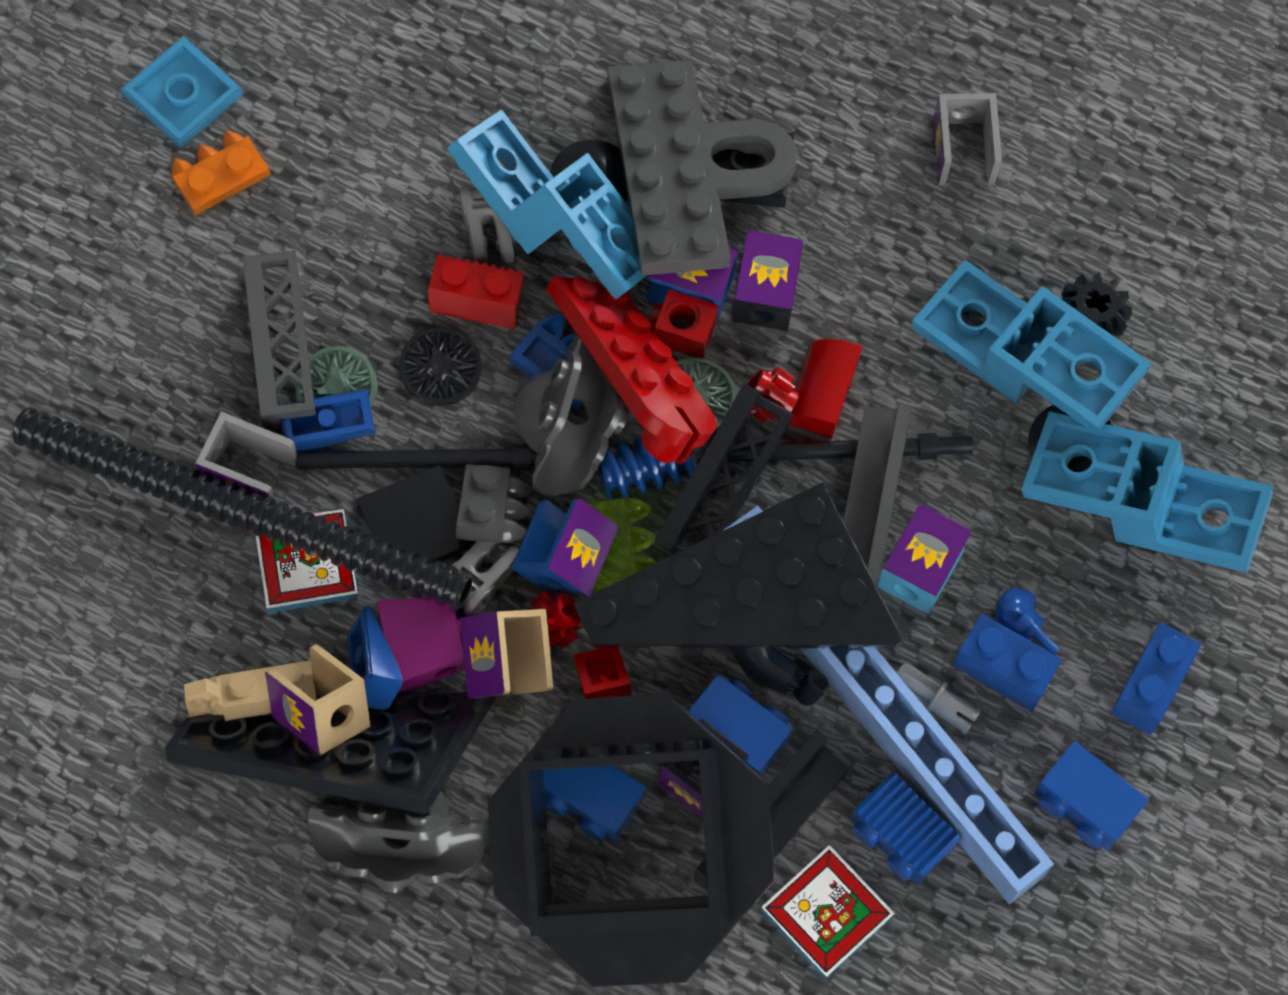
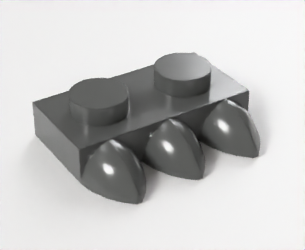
(492, 505)

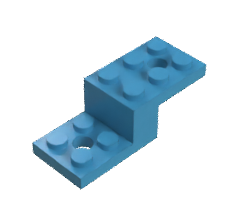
(540, 205)
(1031, 346)
(1148, 492)

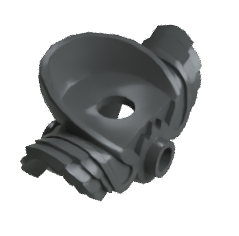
(564, 450)
(437, 847)

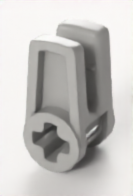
(478, 214)
(486, 584)

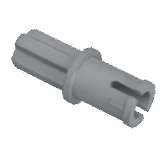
(938, 698)

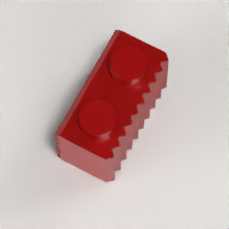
(476, 291)

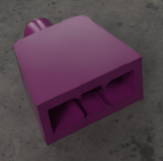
(422, 639)

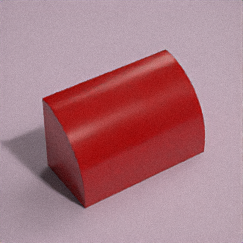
(824, 385)

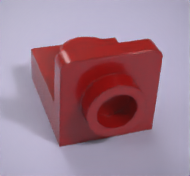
(602, 673)

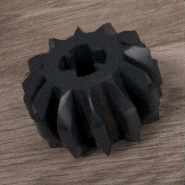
(1099, 297)

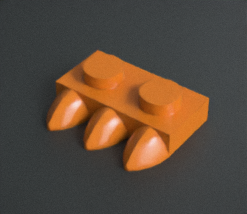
(219, 172)

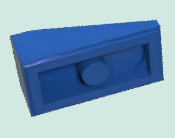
(336, 421)
(373, 660)

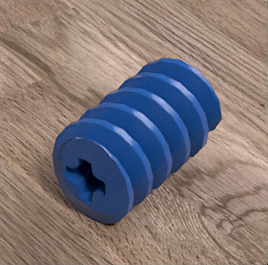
(637, 467)

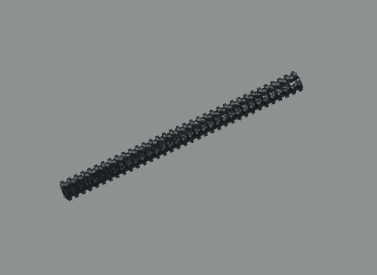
(241, 508)

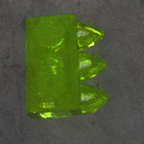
(628, 540)

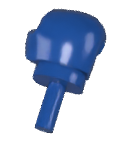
(1018, 613)

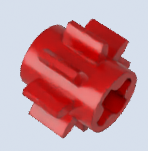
(776, 388)
(561, 617)

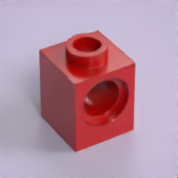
(698, 312)

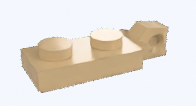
(244, 692)

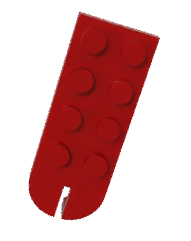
(638, 367)

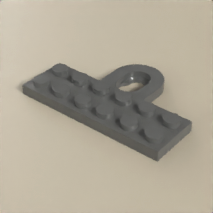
(671, 170)

